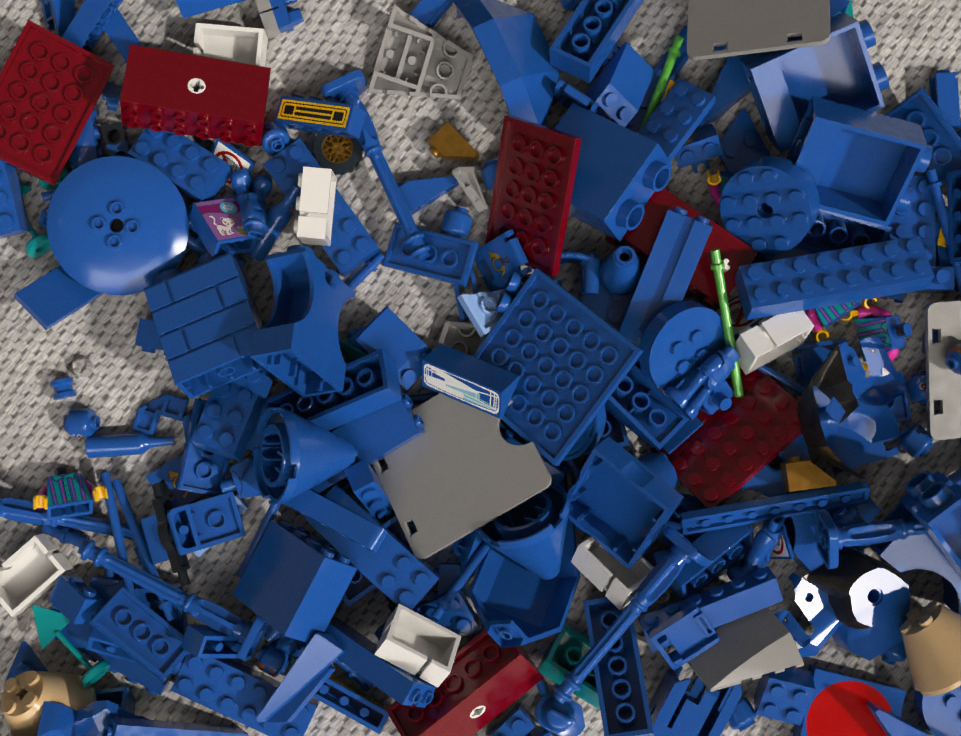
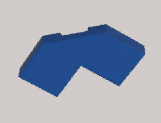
(149, 414)

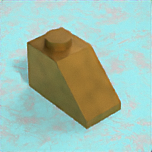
(451, 145)
(803, 475)

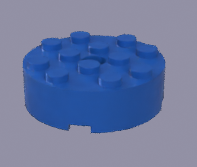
(769, 204)

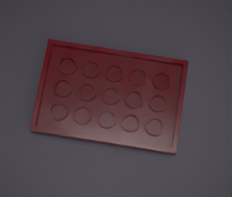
(46, 100)
(534, 190)
(736, 441)

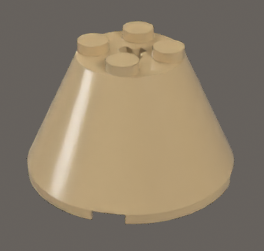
(933, 648)
(26, 693)

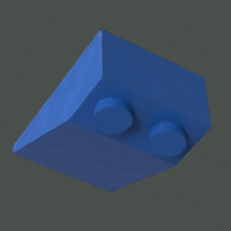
(621, 85)
(397, 340)

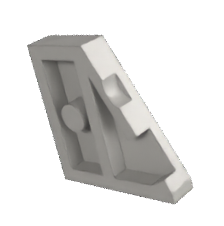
(473, 185)

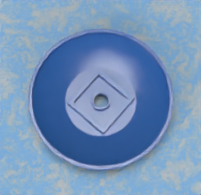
(152, 219)

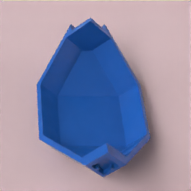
(515, 55)
(517, 603)

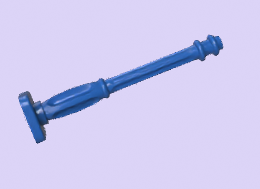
(348, 89)
(22, 511)
(832, 538)
(647, 593)
(205, 611)

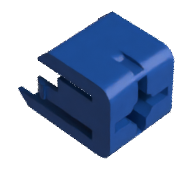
(685, 713)

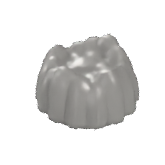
(82, 366)

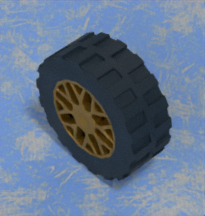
(337, 153)

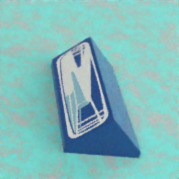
(469, 380)

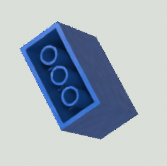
(294, 581)

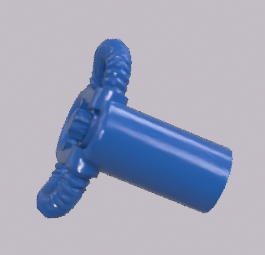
(590, 269)

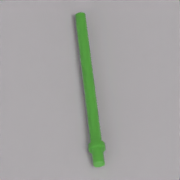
(673, 53)
(717, 266)

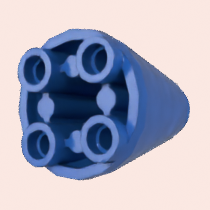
(620, 271)

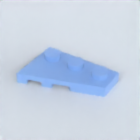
(481, 309)

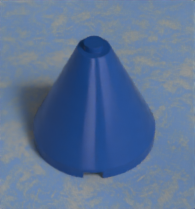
(296, 455)
(533, 532)

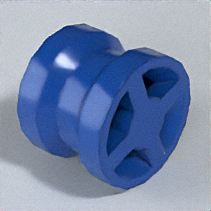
(63, 388)

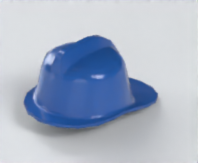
(560, 718)

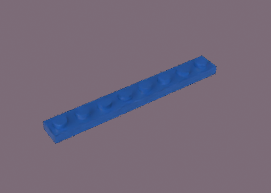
(767, 508)

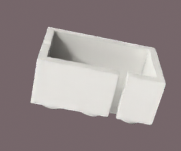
(231, 43)
(315, 206)
(771, 339)
(609, 573)
(32, 574)
(418, 645)

